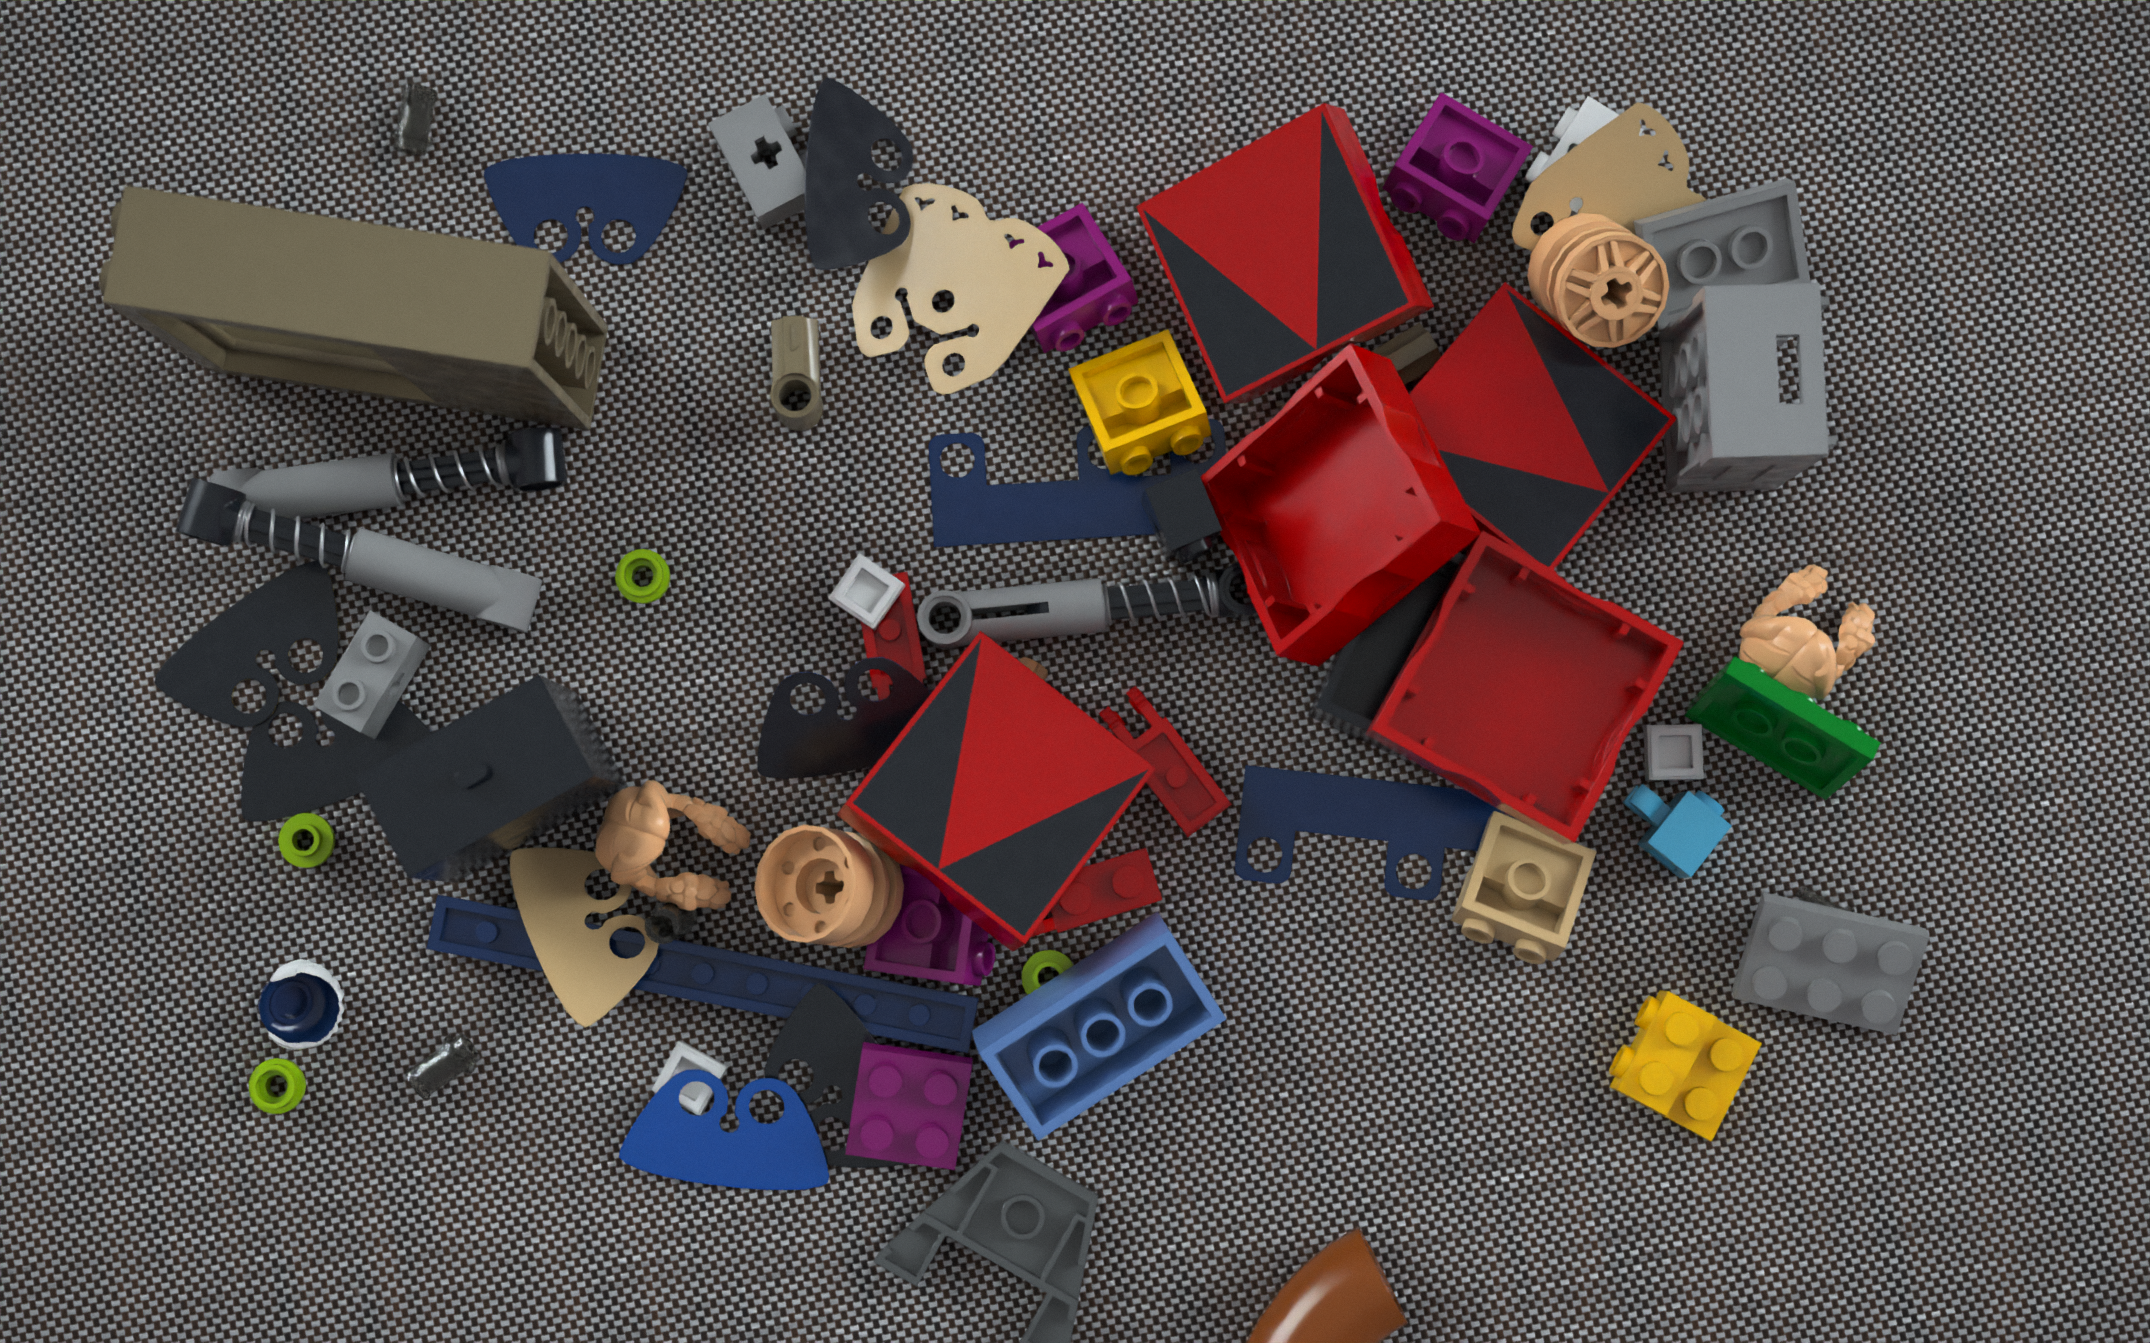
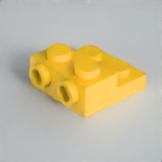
(1141, 403)
(1683, 1063)

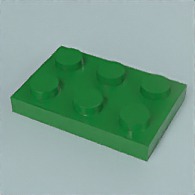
(1782, 728)

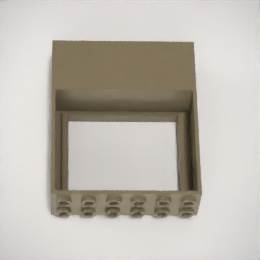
(357, 306)

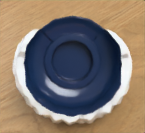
(301, 1005)

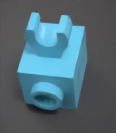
(1680, 831)

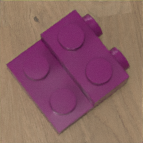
(1456, 169)
(1093, 289)
(931, 938)

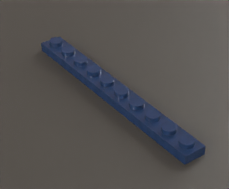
(722, 976)

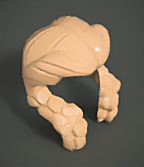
(1793, 647)
(636, 834)

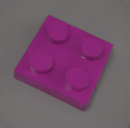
(909, 1106)

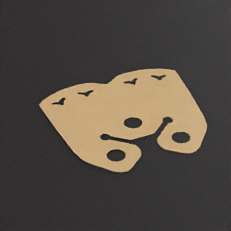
(1613, 176)
(973, 260)

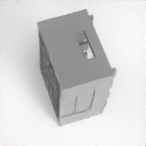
(1725, 388)

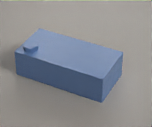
(1097, 1026)

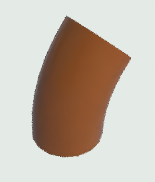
(1333, 1299)

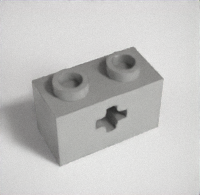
(747, 135)
(372, 675)

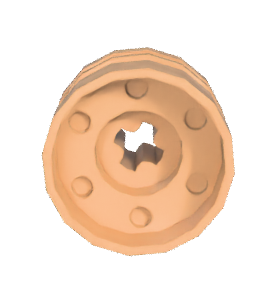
(1598, 280)
(828, 887)

